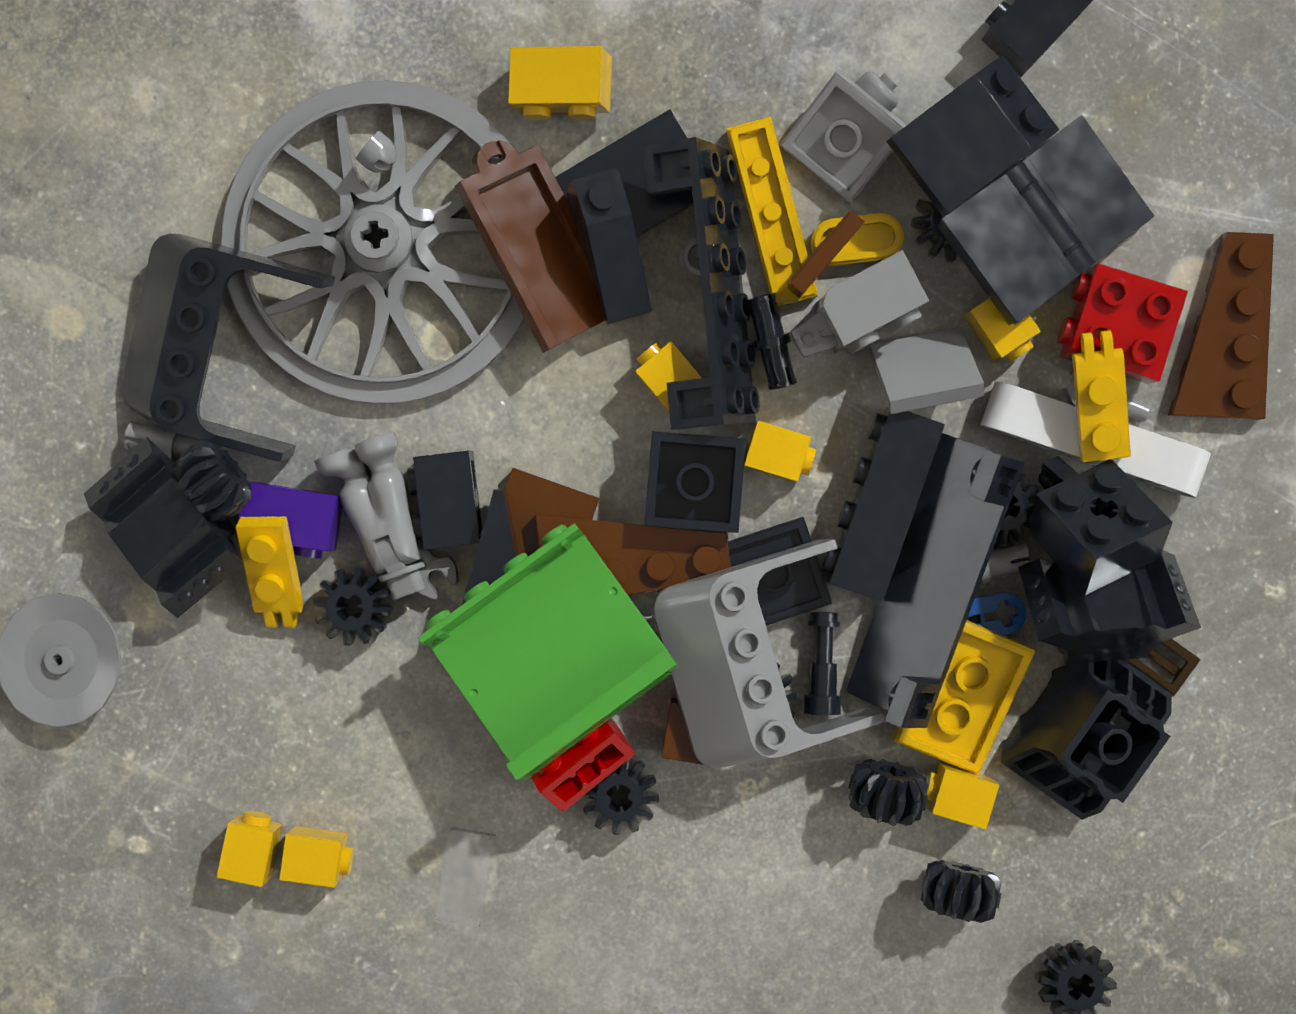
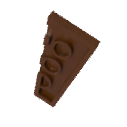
(1231, 335)
(648, 556)

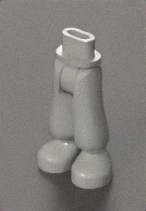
(379, 510)

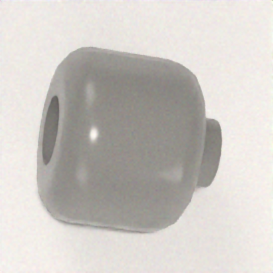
(879, 88)

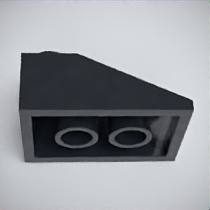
(972, 135)

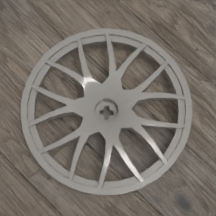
(384, 271)

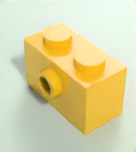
(560, 81)

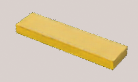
(769, 207)

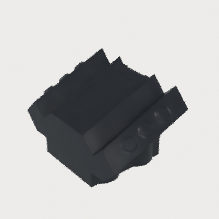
(161, 531)
(1113, 621)
(1090, 734)

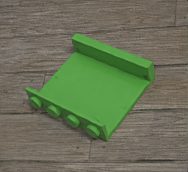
(548, 650)

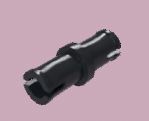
(772, 341)

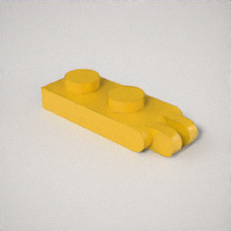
(1101, 400)
(270, 569)

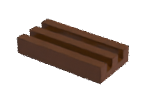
(825, 254)

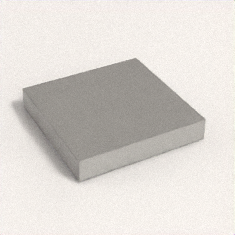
(843, 136)
(926, 370)

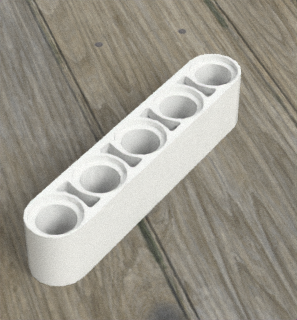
(1054, 428)

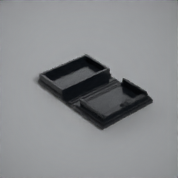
(1045, 221)

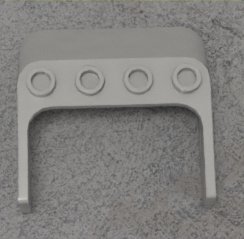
(729, 670)

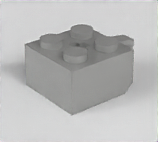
(862, 305)

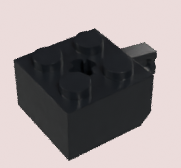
(1096, 523)

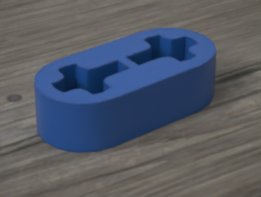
(989, 603)

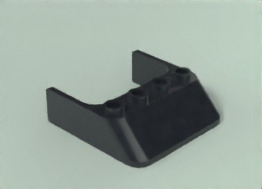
(177, 335)

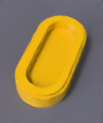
(873, 242)

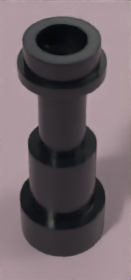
(823, 672)

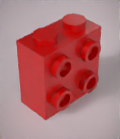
(1137, 312)
(583, 765)

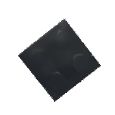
(695, 482)

